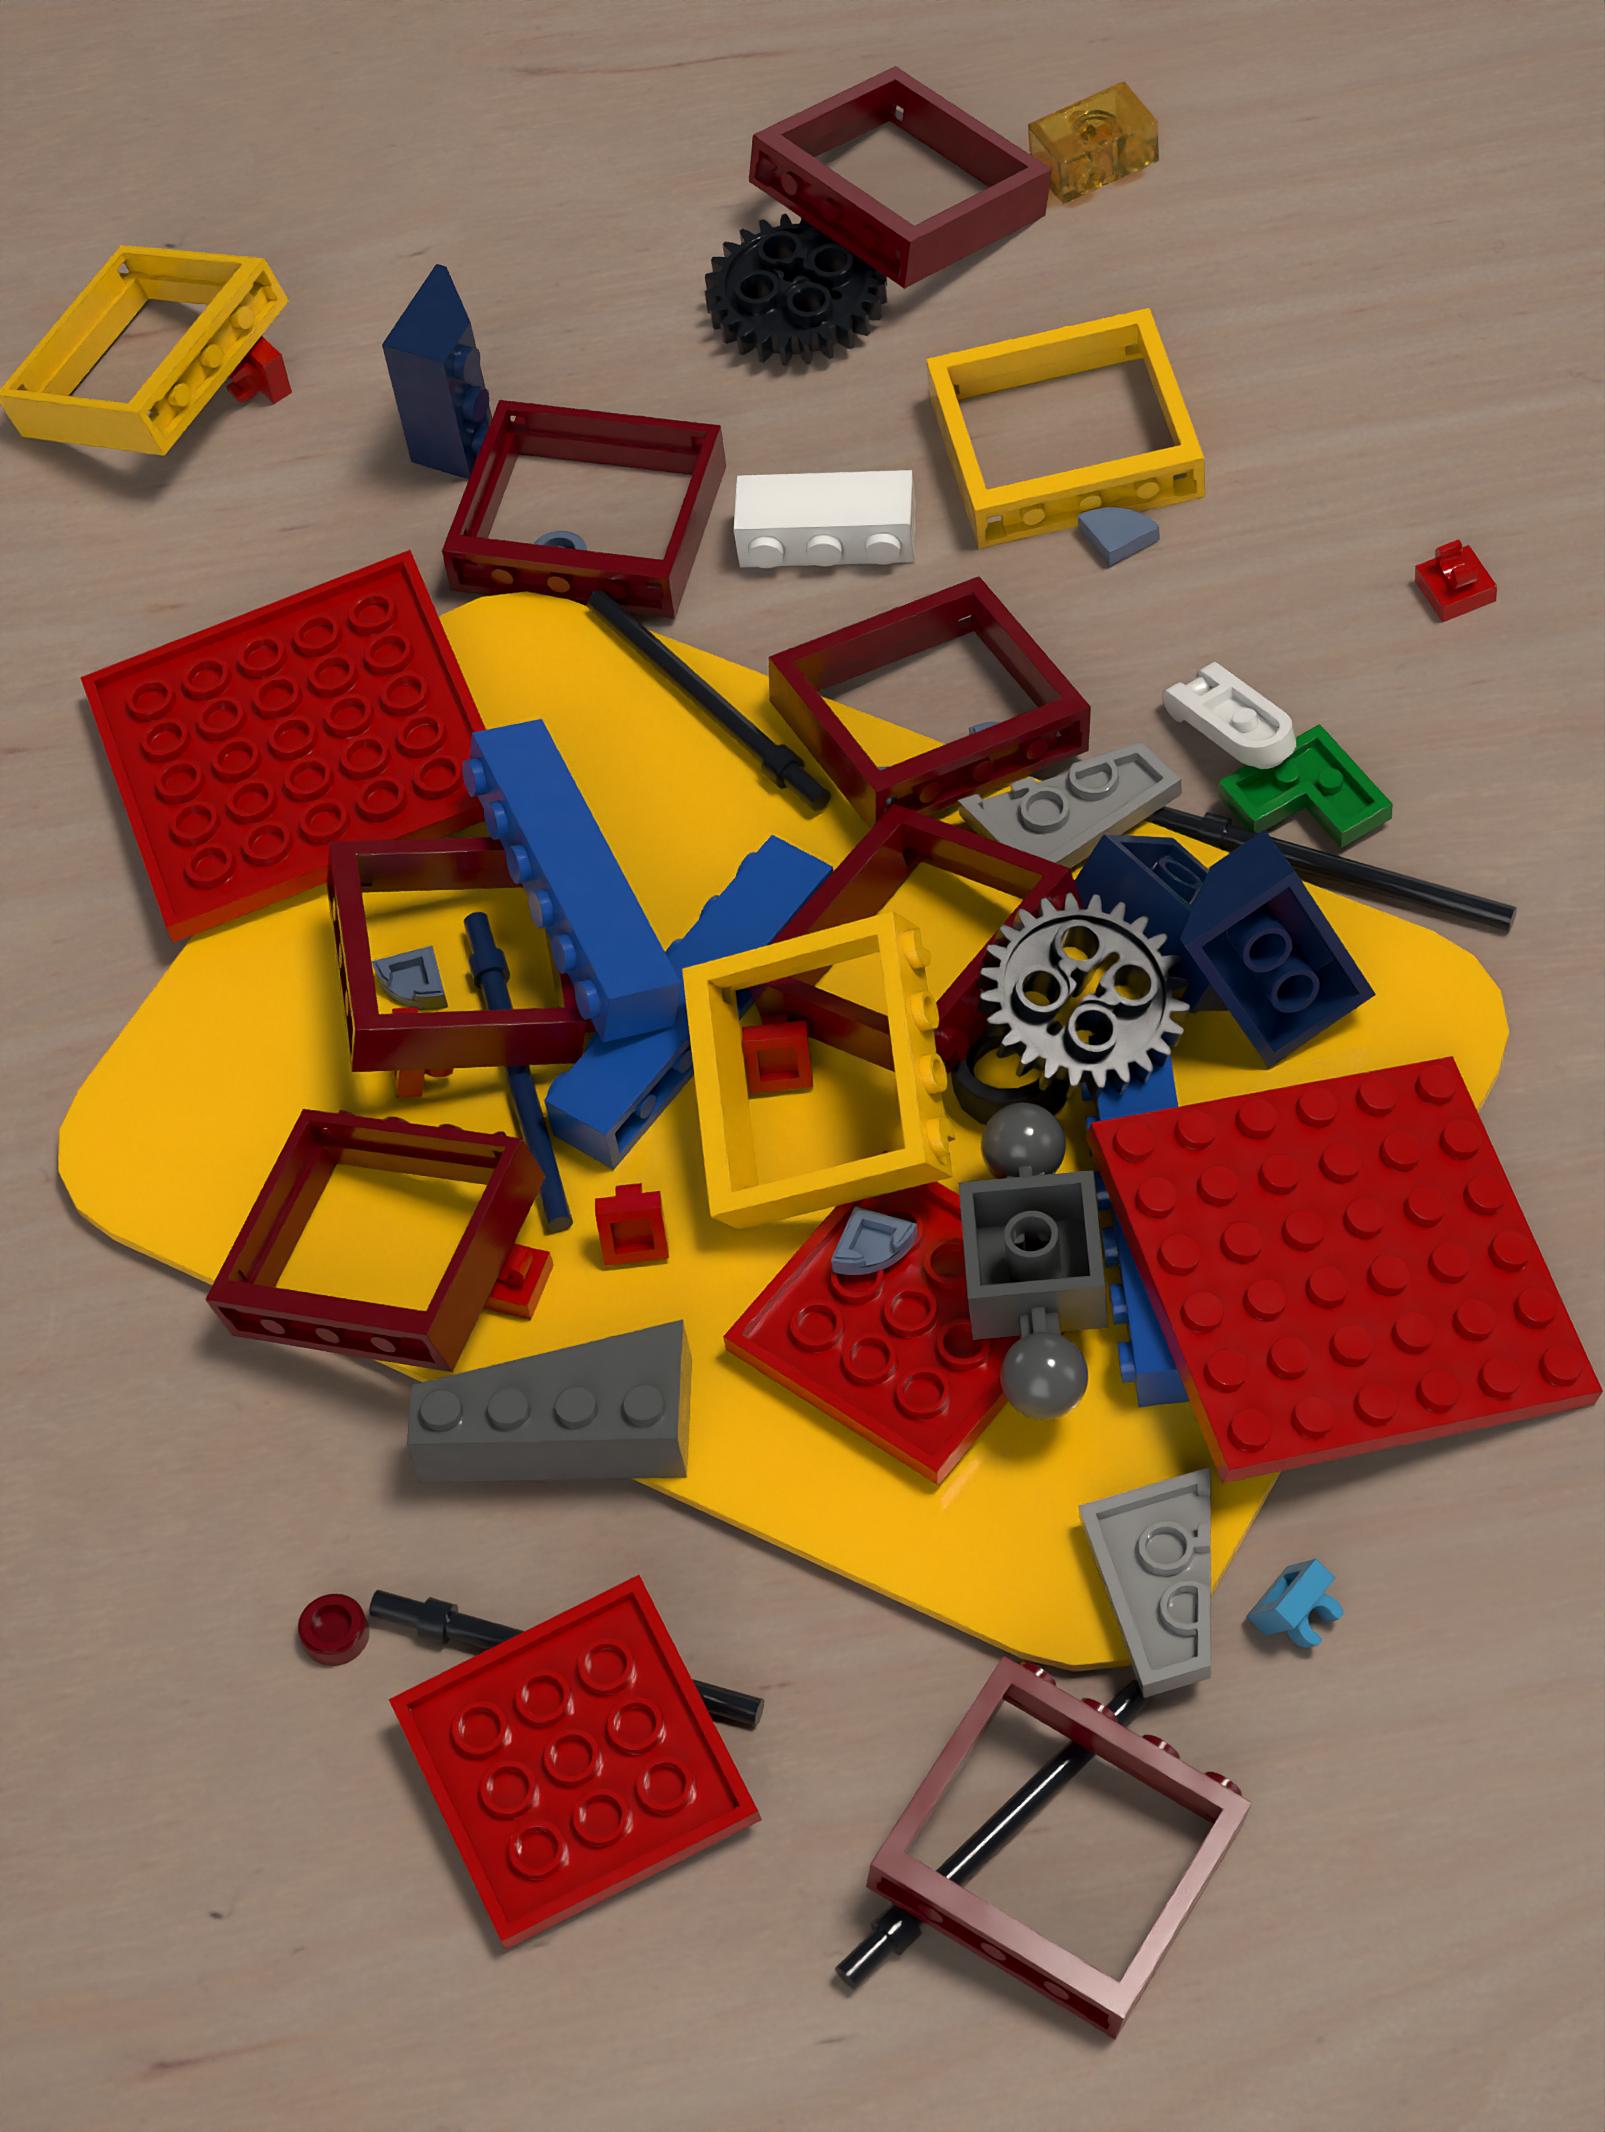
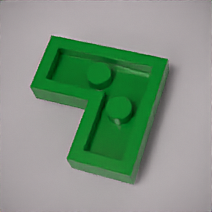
(1313, 778)

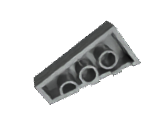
(560, 1414)

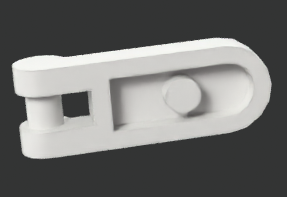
(1233, 717)

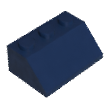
(438, 378)
(1156, 881)
(1271, 950)

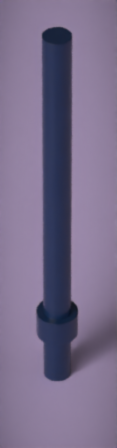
(490, 975)

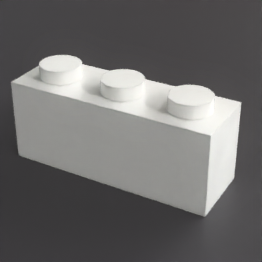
(825, 519)

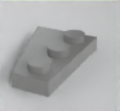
(1072, 811)
(1157, 1576)

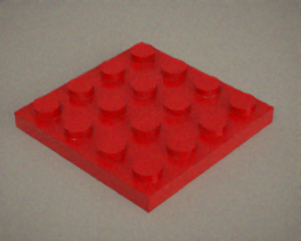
(884, 1346)
(573, 1761)

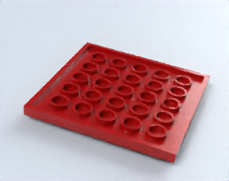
(288, 735)
(1340, 1268)

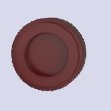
(333, 1629)

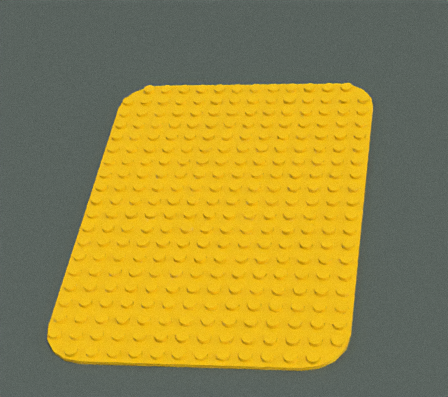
(252, 1031)

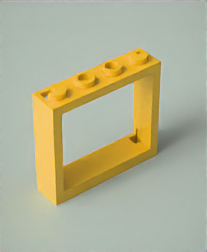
(241, 306)
(1056, 499)
(722, 1084)

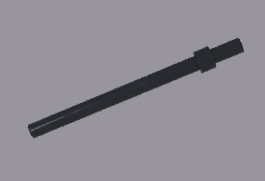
(776, 761)
(1220, 833)
(442, 1621)
(897, 1929)

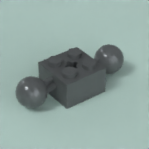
(1033, 1259)

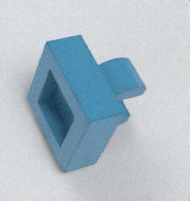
(1292, 1598)

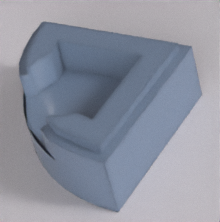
(1117, 531)
(412, 978)
(872, 1242)

